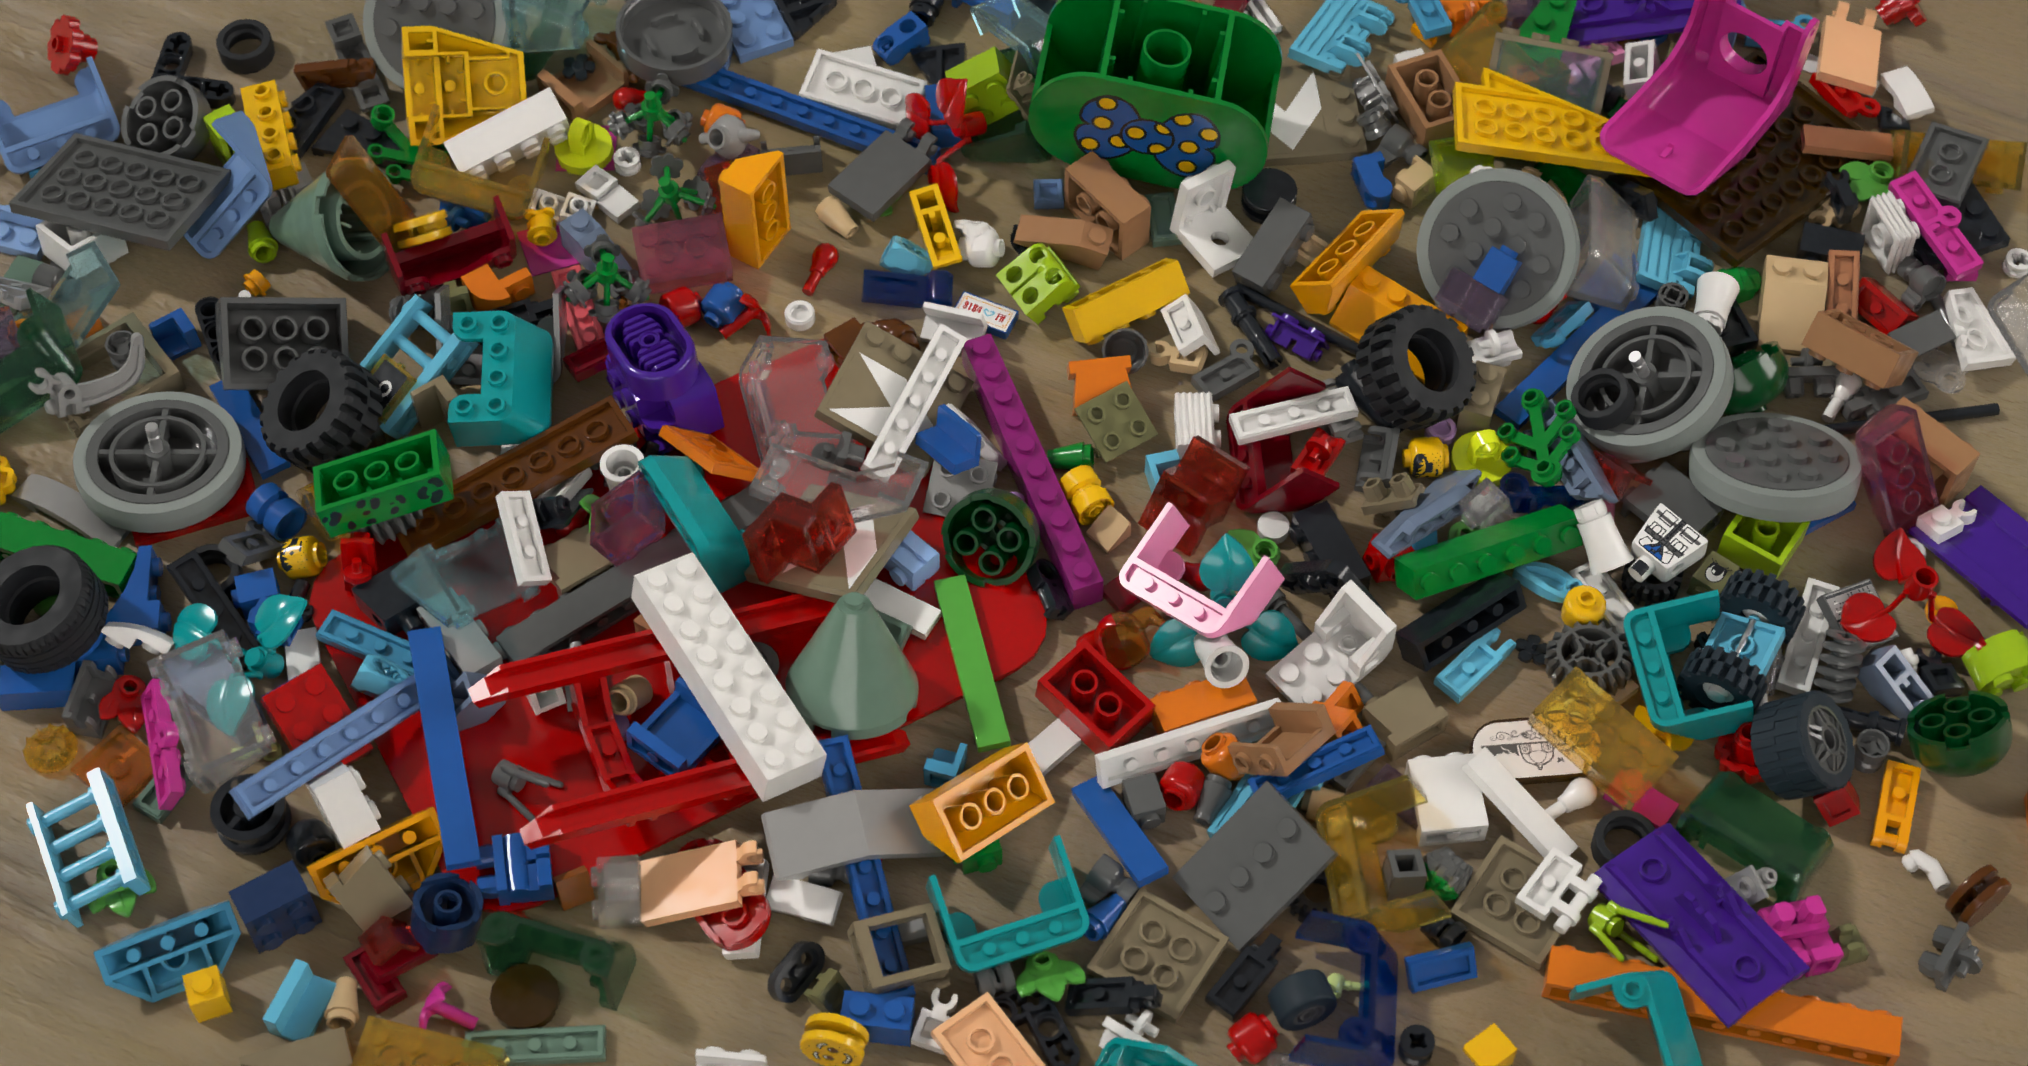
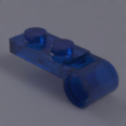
(907, 289)
(1535, 498)

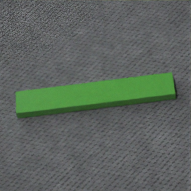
(972, 664)

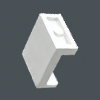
(1454, 801)

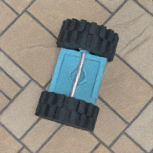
(1752, 626)

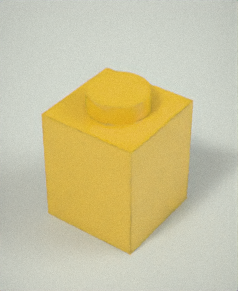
(207, 993)

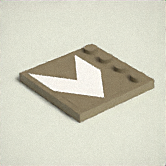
(1314, 118)
(872, 384)
(853, 566)

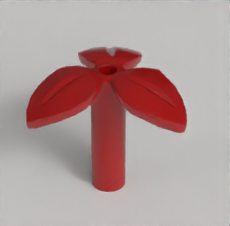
(753, 311)

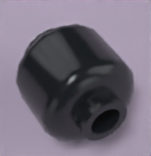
(309, 841)

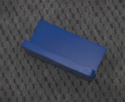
(951, 442)

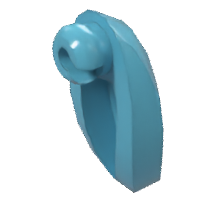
(1545, 580)

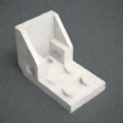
(1345, 645)

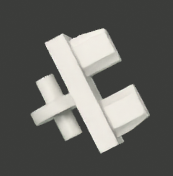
(1495, 348)
(1141, 1026)

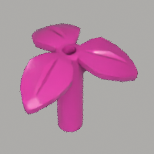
(435, 1005)

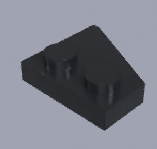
(803, 14)
(936, 60)

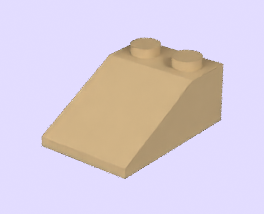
(1790, 300)

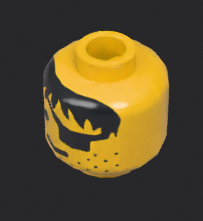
(1426, 457)
(302, 557)

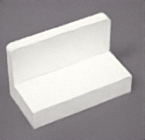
(964, 322)
(1188, 326)

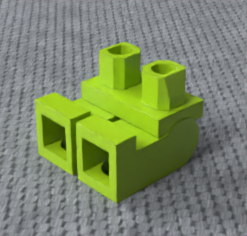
(1038, 281)

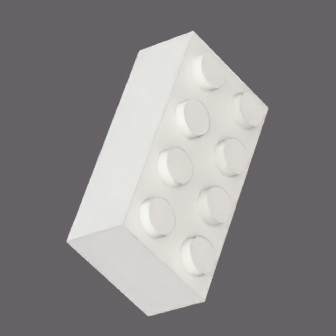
(509, 136)

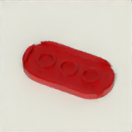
(737, 926)

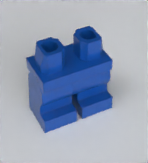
(519, 871)

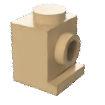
(1414, 183)

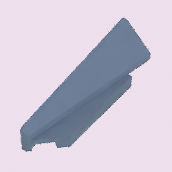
(1580, 468)
(1433, 510)

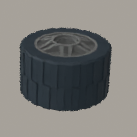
(1802, 745)

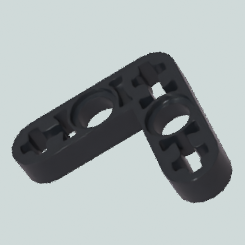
(209, 88)
(1318, 577)
(1034, 1017)

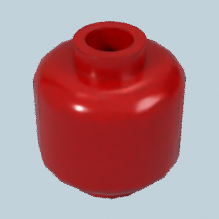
(683, 304)
(1182, 786)
(1252, 1038)

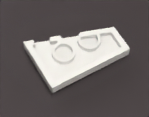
(1978, 337)

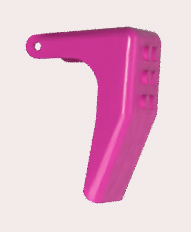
(1706, 100)

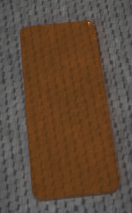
(368, 191)

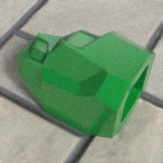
(1748, 280)

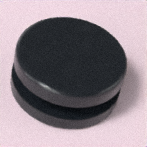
(1264, 191)

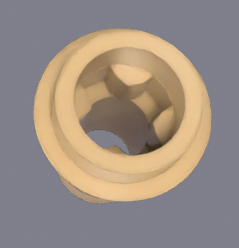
(834, 214)
(343, 1005)

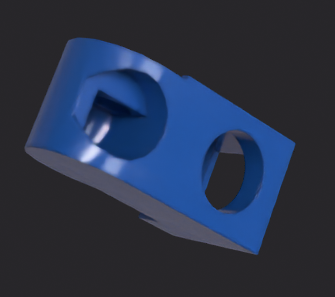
(900, 38)
(1370, 181)

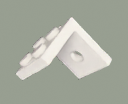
(1203, 216)

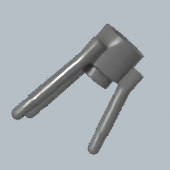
(513, 778)

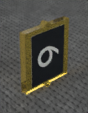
(393, 382)

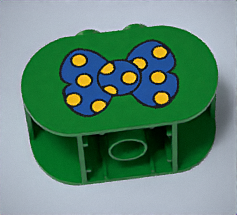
(1156, 88)

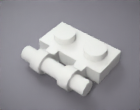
(1548, 885)

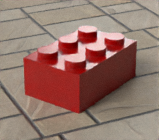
(1094, 699)
(308, 708)

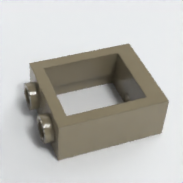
(867, 958)

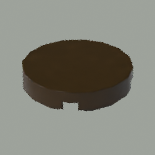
(525, 997)

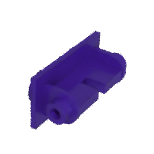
(1307, 341)

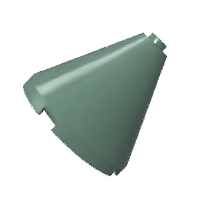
(329, 232)
(853, 674)

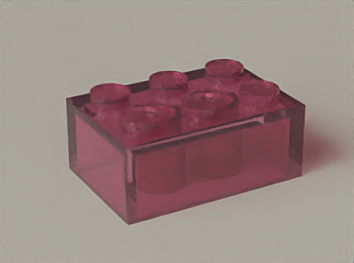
(683, 253)

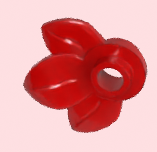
(124, 704)

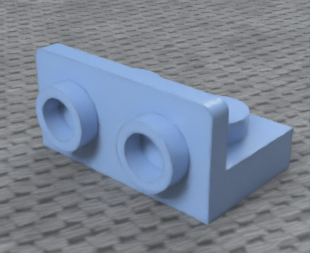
(19, 234)

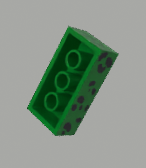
(382, 483)

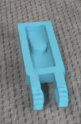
(1473, 666)

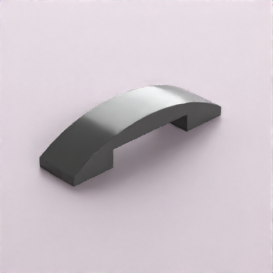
(349, 44)

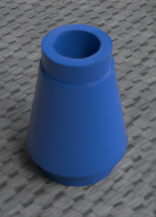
(1104, 917)

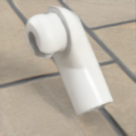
(1929, 865)

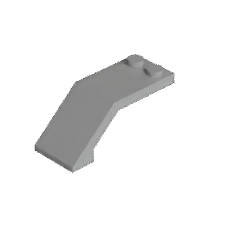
(845, 831)

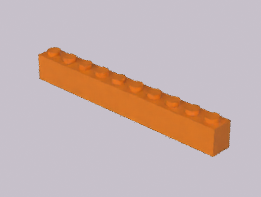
(1779, 1020)

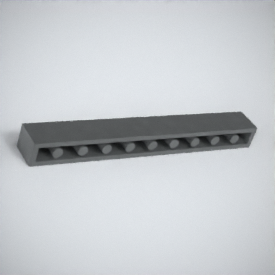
(606, 597)

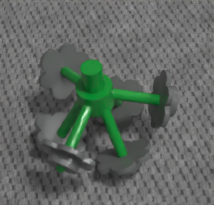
(658, 203)

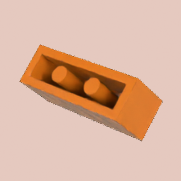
(1197, 703)

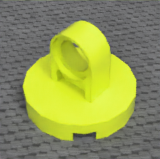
(584, 147)
(1482, 452)

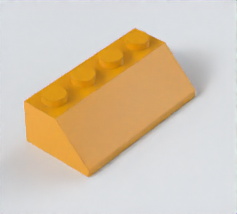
(755, 206)
(1358, 245)
(1371, 298)
(983, 802)

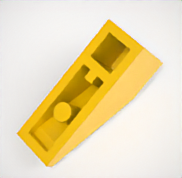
(935, 226)

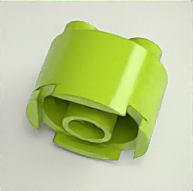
(1999, 663)

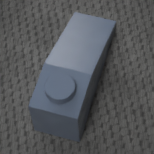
(580, 231)
(1892, 681)

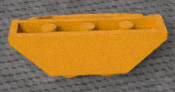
(409, 844)

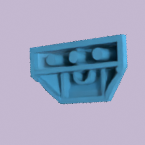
(155, 958)

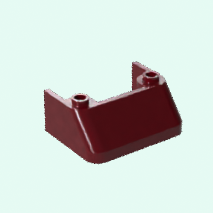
(453, 255)
(1269, 481)

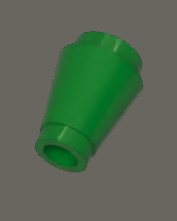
(1071, 456)

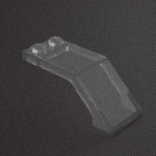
(869, 492)

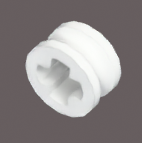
(624, 168)
(2011, 258)

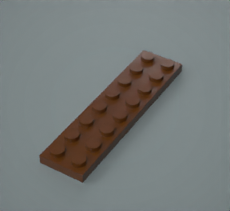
(527, 467)

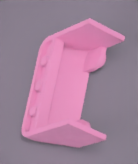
(1155, 573)

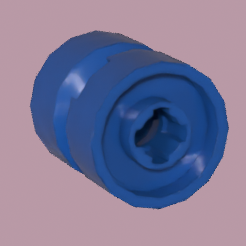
(276, 511)

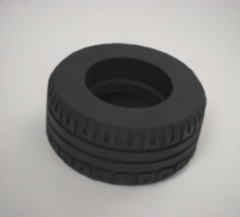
(67, 627)

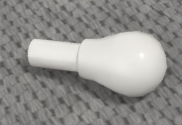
(1844, 389)
(1577, 795)

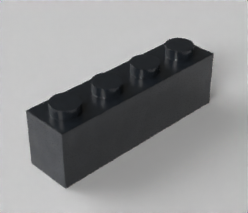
(1460, 620)

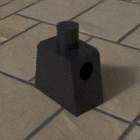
(387, 604)

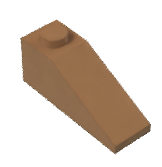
(1069, 238)

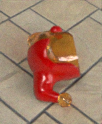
(1123, 636)

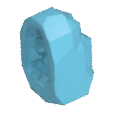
(905, 257)
(377, 676)

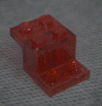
(1199, 489)
(799, 532)

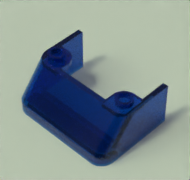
(1372, 1035)

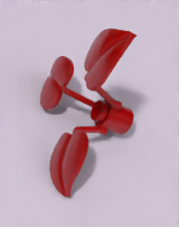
(951, 102)
(1901, 560)

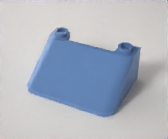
(37, 135)
(242, 197)

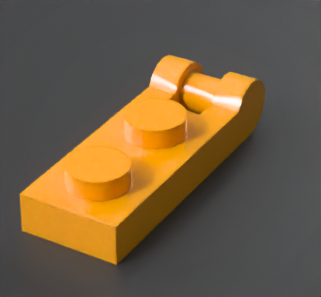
(1896, 805)

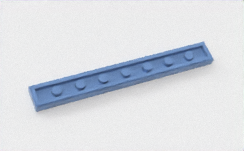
(330, 747)

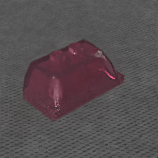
(1895, 468)

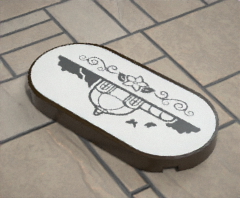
(1524, 752)

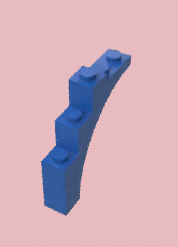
(137, 605)

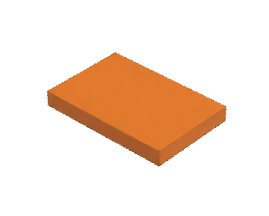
(709, 453)

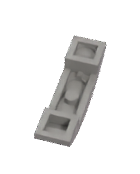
(67, 507)

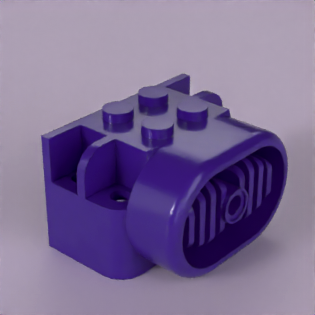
(659, 374)

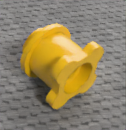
(541, 226)

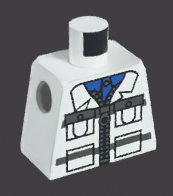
(1665, 546)

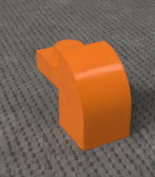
(489, 292)
(1343, 709)

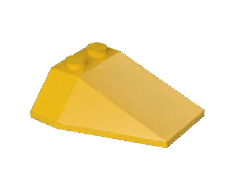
(459, 74)

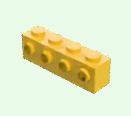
(265, 108)
(1125, 301)

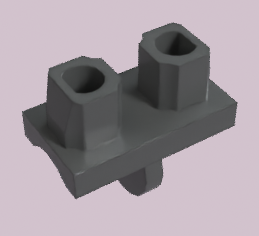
(1810, 372)
(844, 455)
(1956, 958)

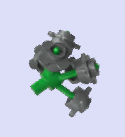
(649, 111)
(622, 282)

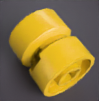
(1085, 494)

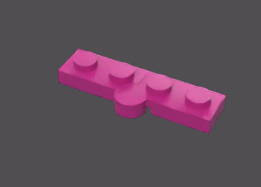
(1937, 225)
(162, 743)

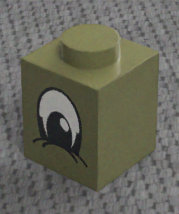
(1712, 574)

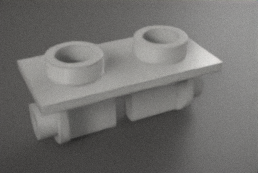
(1753, 884)

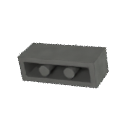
(1274, 247)

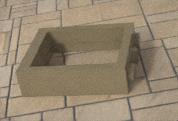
(93, 351)

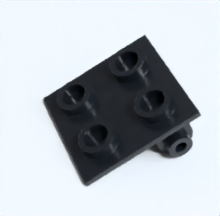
(557, 510)

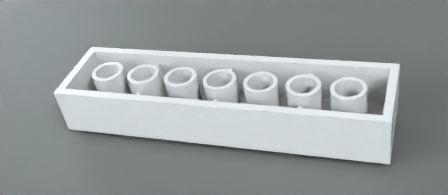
(728, 676)

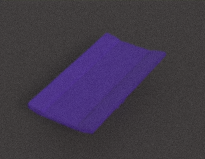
(1627, 19)
(1989, 553)
(1712, 932)

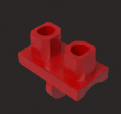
(1319, 452)
(358, 559)

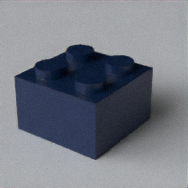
(275, 907)

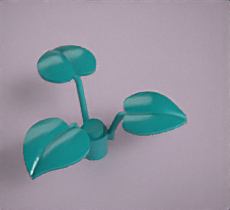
(1224, 572)
(274, 620)

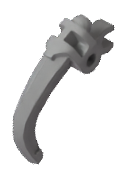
(77, 398)

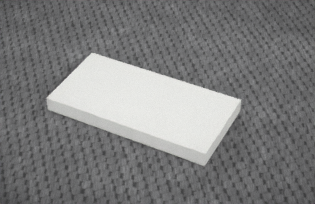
(859, 88)

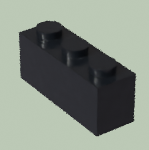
(1323, 537)

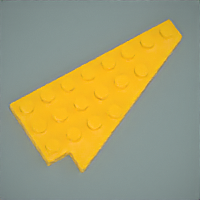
(1529, 125)

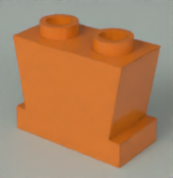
(1097, 376)

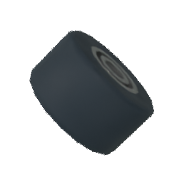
(1302, 1000)

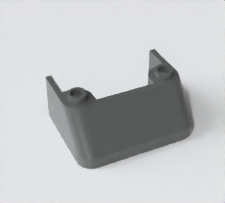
(471, 370)

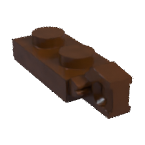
(335, 73)

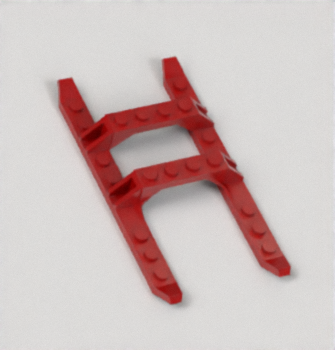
(625, 794)

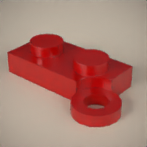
(1845, 100)

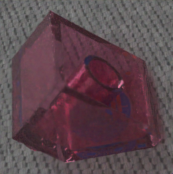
(626, 520)

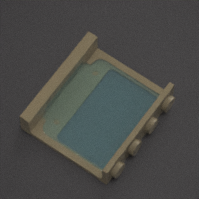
(1553, 67)

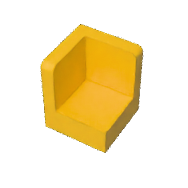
(1490, 1048)

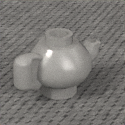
(729, 136)

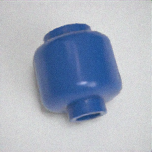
(722, 304)

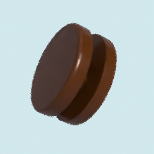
(1979, 895)

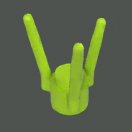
(1607, 921)

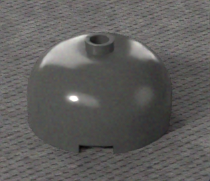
(167, 118)

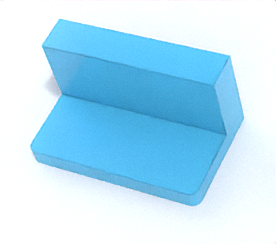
(298, 1003)

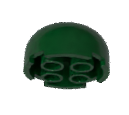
(1757, 379)
(974, 525)
(1960, 733)

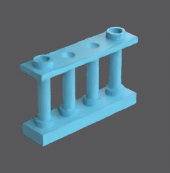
(445, 362)
(119, 847)

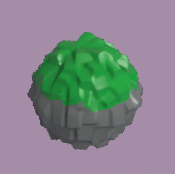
(1446, 873)

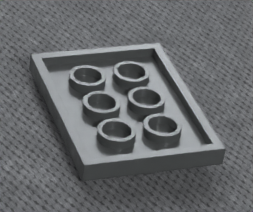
(1255, 866)

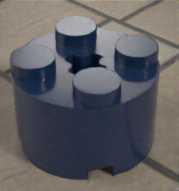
(446, 913)

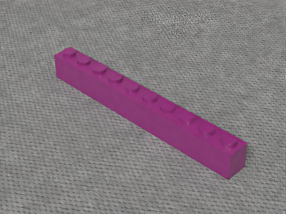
(1032, 471)

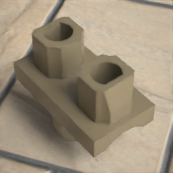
(1392, 500)

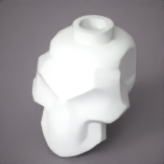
(979, 243)

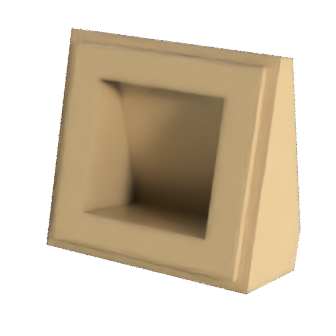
(1109, 529)

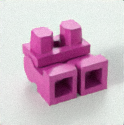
(1805, 931)

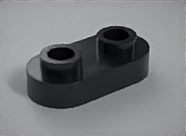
(795, 973)

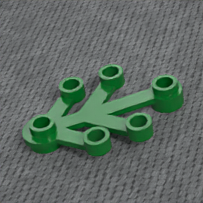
(408, 153)
(1547, 468)

